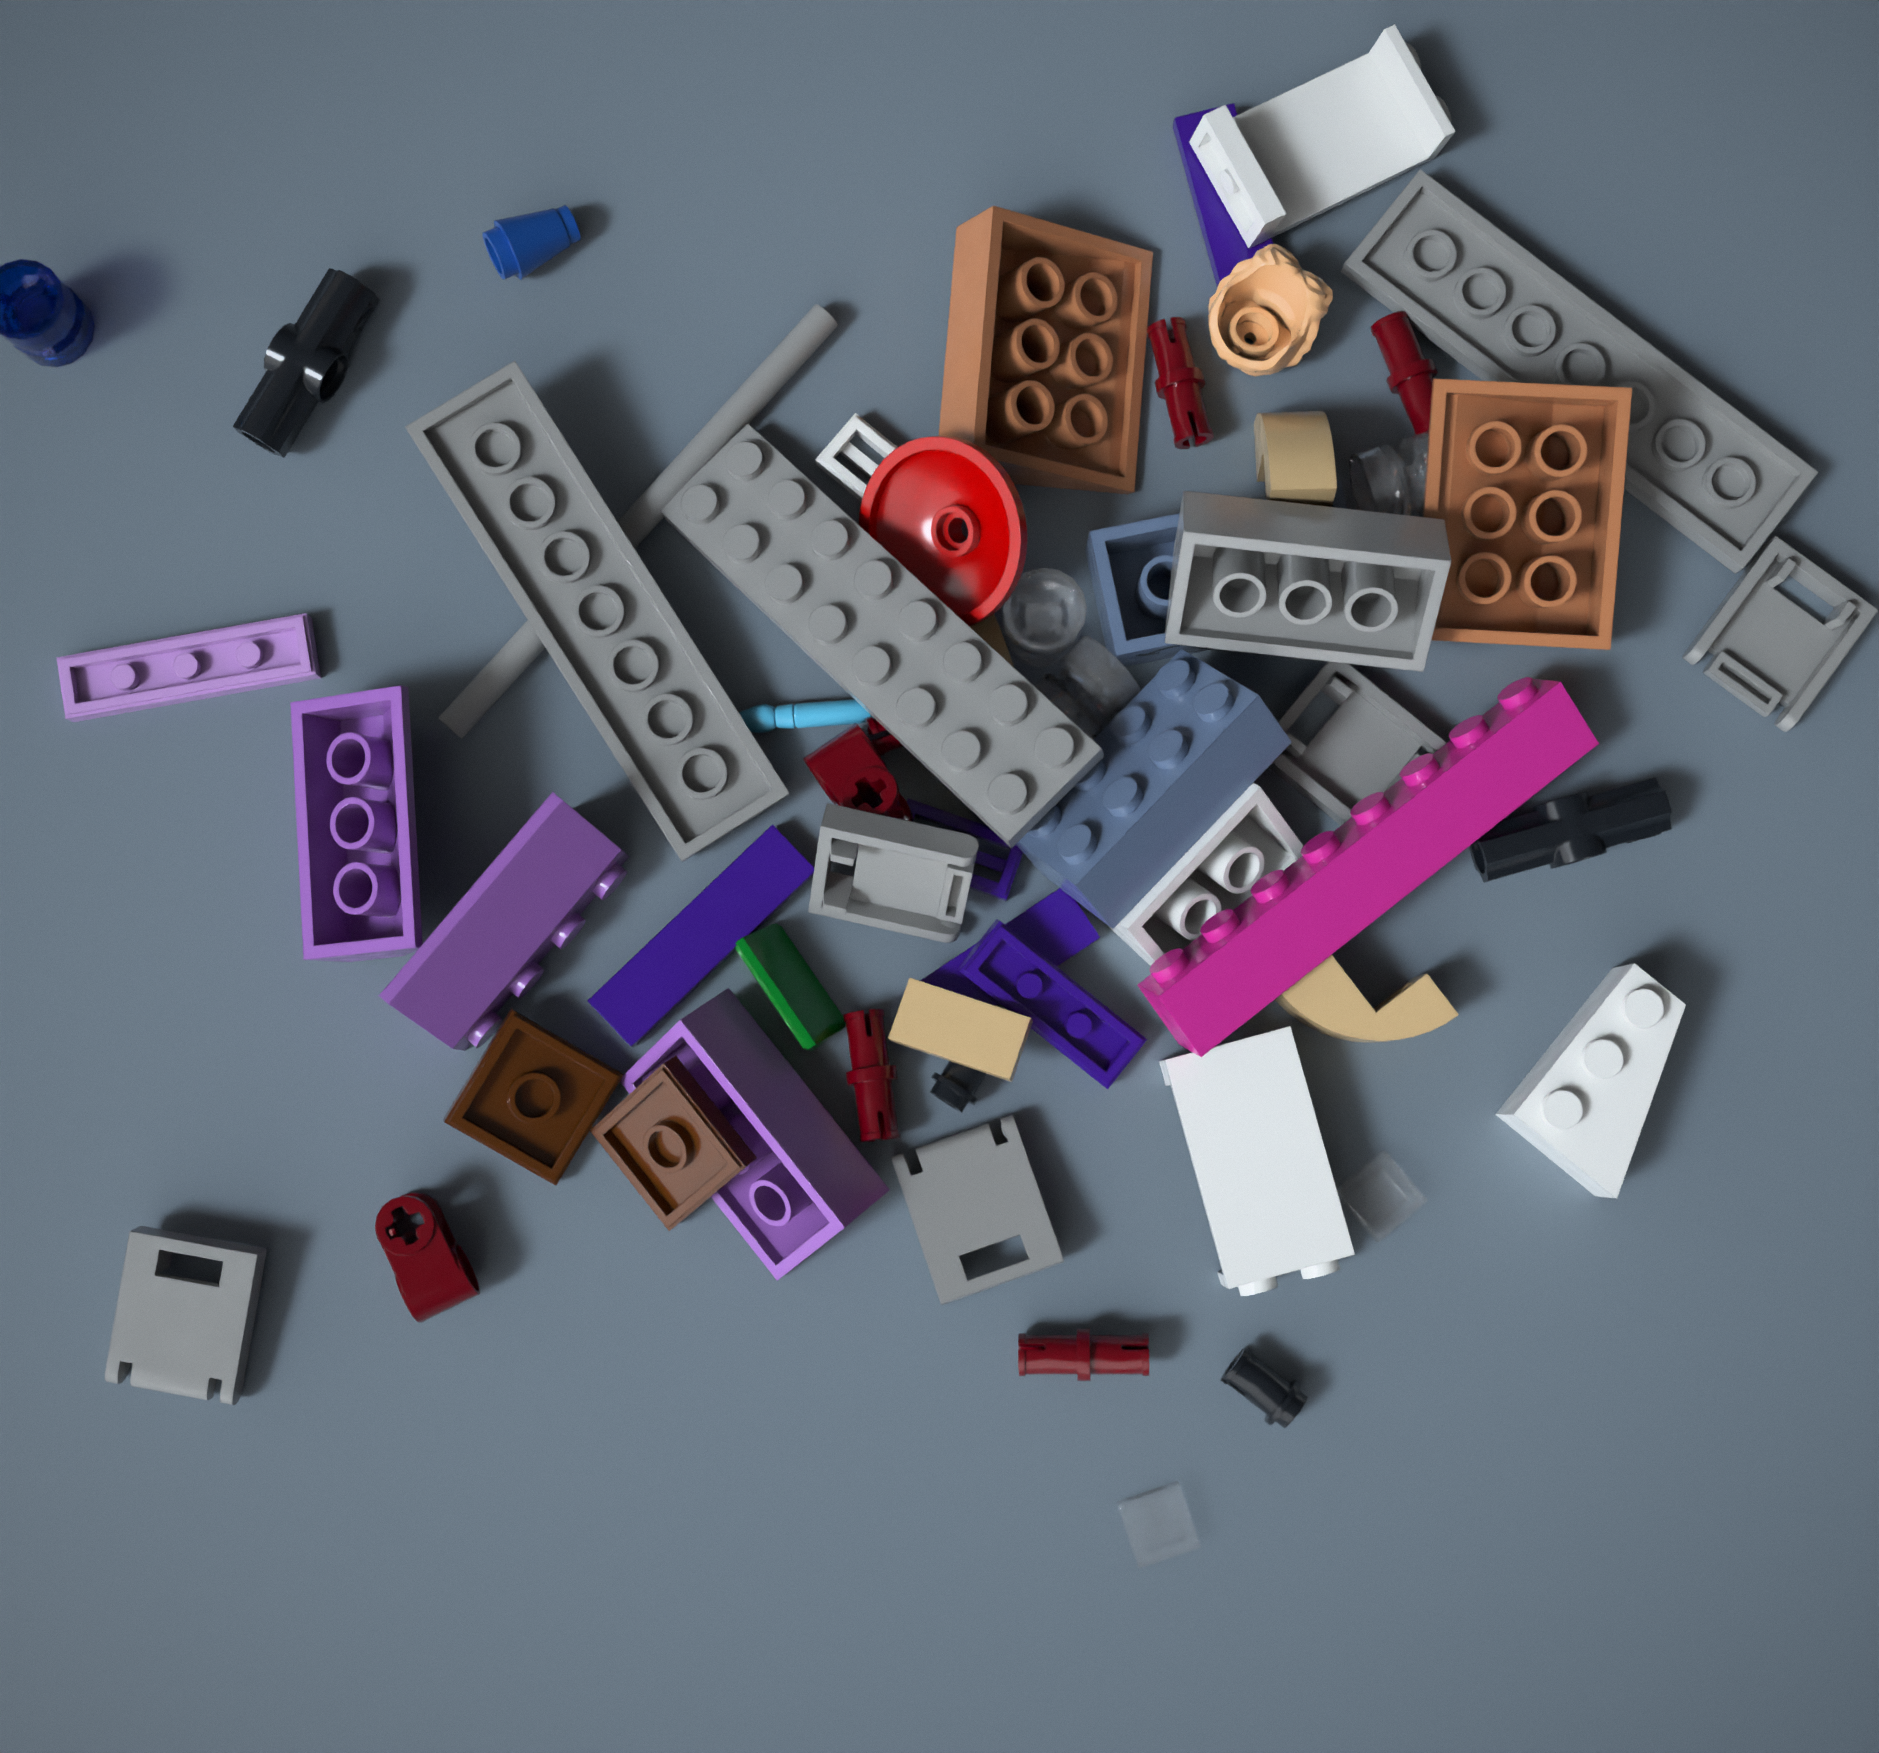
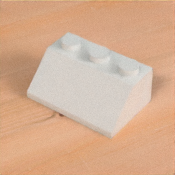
(1211, 876)

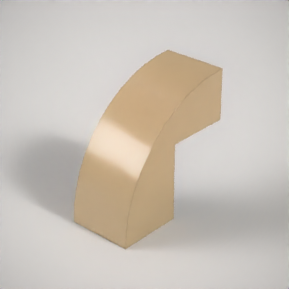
(1295, 457)
(1336, 1007)

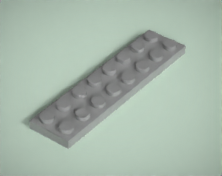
(1525, 323)
(597, 610)
(882, 636)

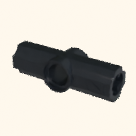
(306, 362)
(1572, 829)

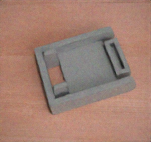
(1770, 646)
(1356, 748)
(904, 876)
(974, 1199)
(181, 1328)

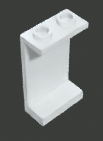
(1323, 140)
(1259, 1161)

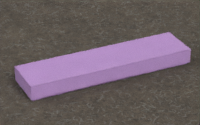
(188, 667)

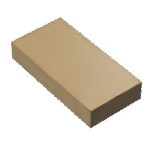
(960, 1029)

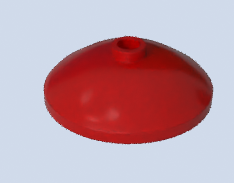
(917, 515)

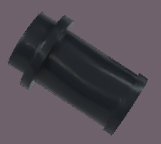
(957, 1085)
(1264, 1388)

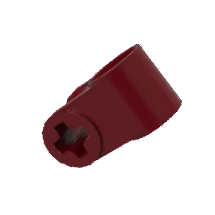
(857, 776)
(431, 1270)

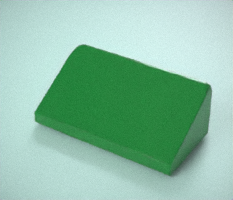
(791, 986)

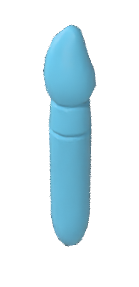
(804, 715)

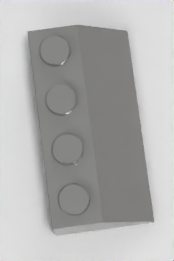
(1306, 581)

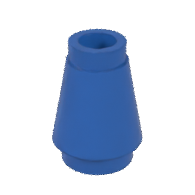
(529, 240)

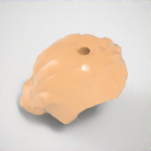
(1273, 306)

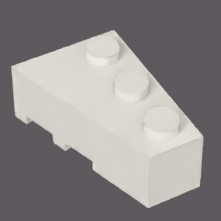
(1598, 1080)

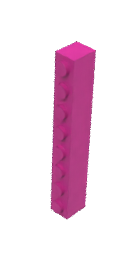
(1366, 863)

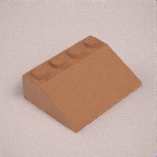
(1047, 350)
(1528, 509)

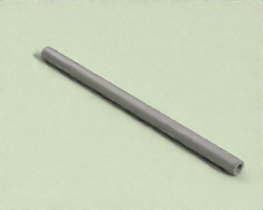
(646, 511)

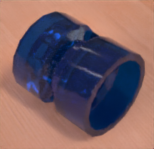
(43, 314)

